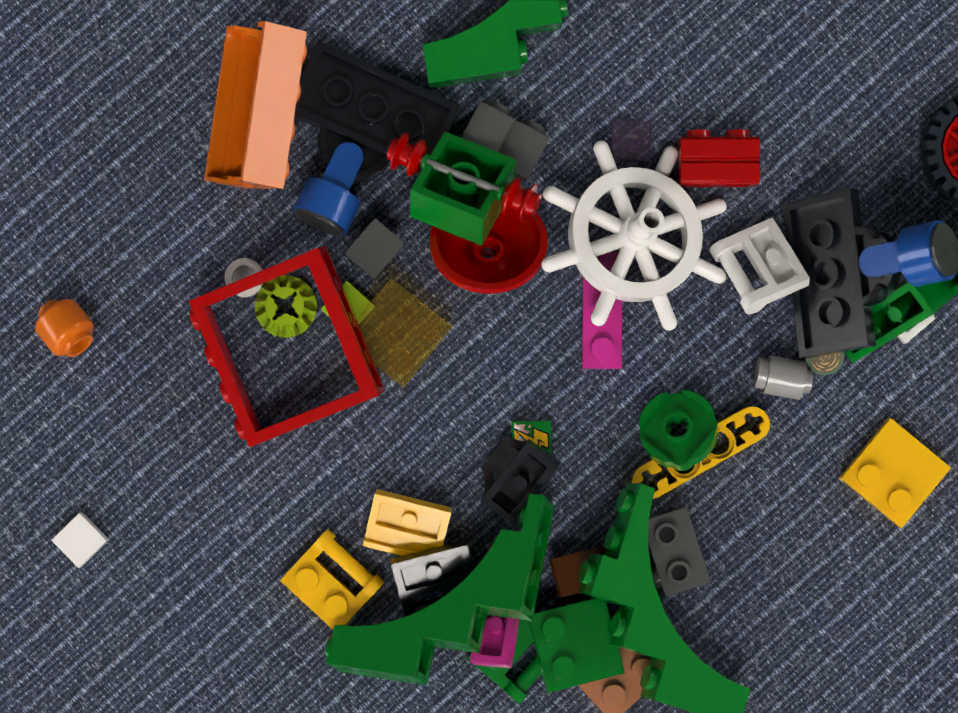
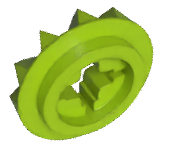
(304, 305)

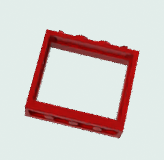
(344, 325)

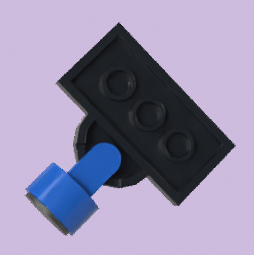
(358, 118)
(855, 268)

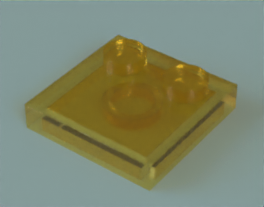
(400, 332)

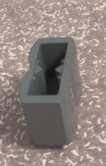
(501, 133)

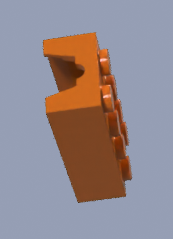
(256, 106)

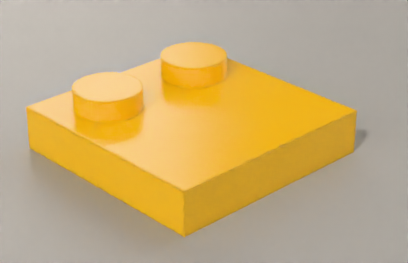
(895, 472)

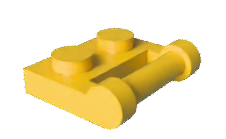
(323, 590)

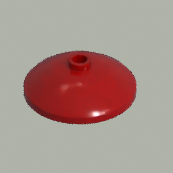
(515, 249)

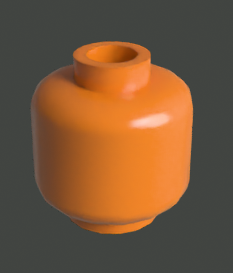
(64, 327)

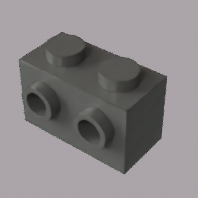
(675, 552)

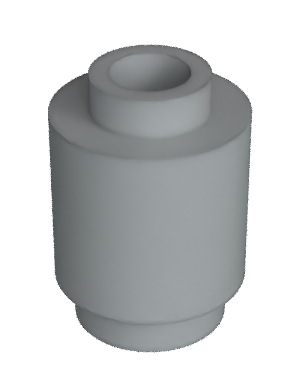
(782, 377)

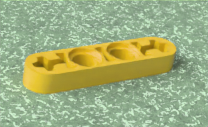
(712, 459)

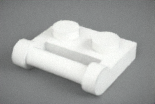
(770, 258)

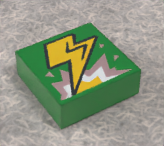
(536, 431)

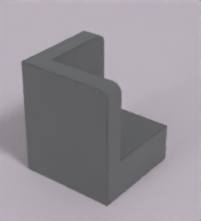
(374, 249)

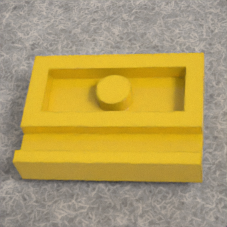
(405, 524)

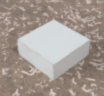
(80, 539)

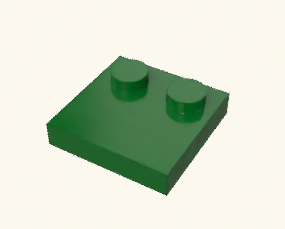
(575, 645)

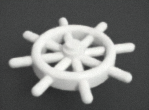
(634, 235)

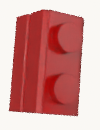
(718, 160)

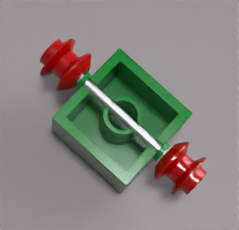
(462, 185)

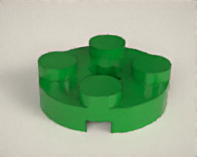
(684, 450)

